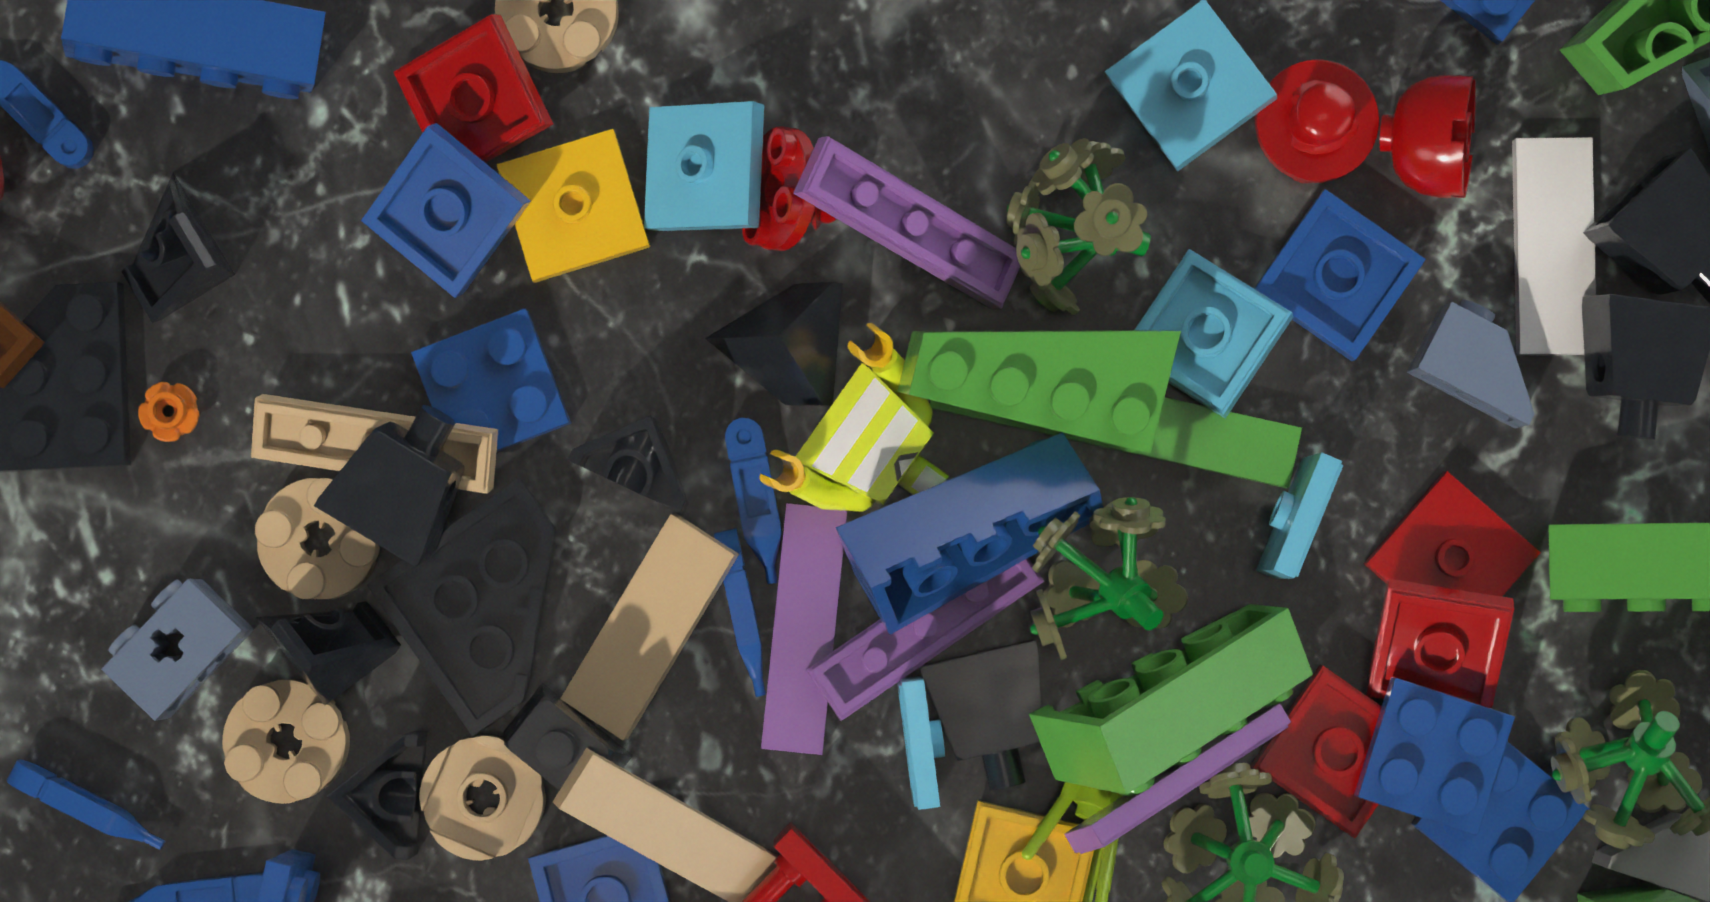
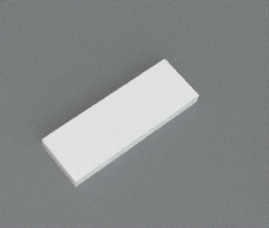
(1550, 250)

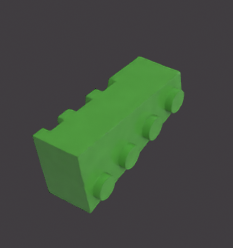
(1629, 563)

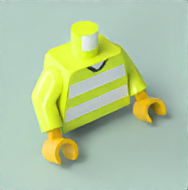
(864, 440)

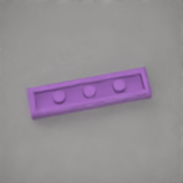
(908, 222)
(803, 628)
(878, 660)
(1176, 781)

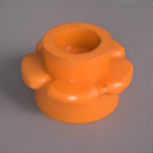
(185, 411)

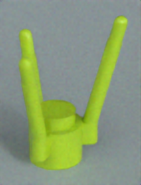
(1089, 803)

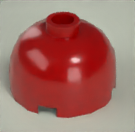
(1433, 135)

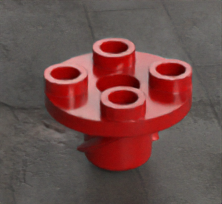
(1319, 122)
(782, 213)

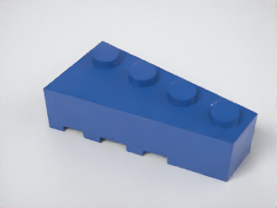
(203, 38)
(965, 529)

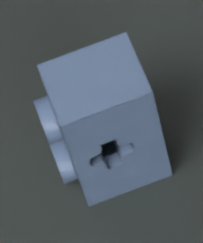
(166, 682)

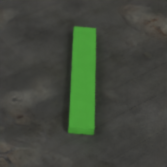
(1197, 439)

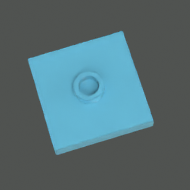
(1191, 84)
(704, 166)
(1222, 327)
(1298, 516)
(922, 742)

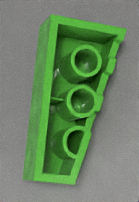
(1636, 40)
(1066, 381)
(1174, 702)

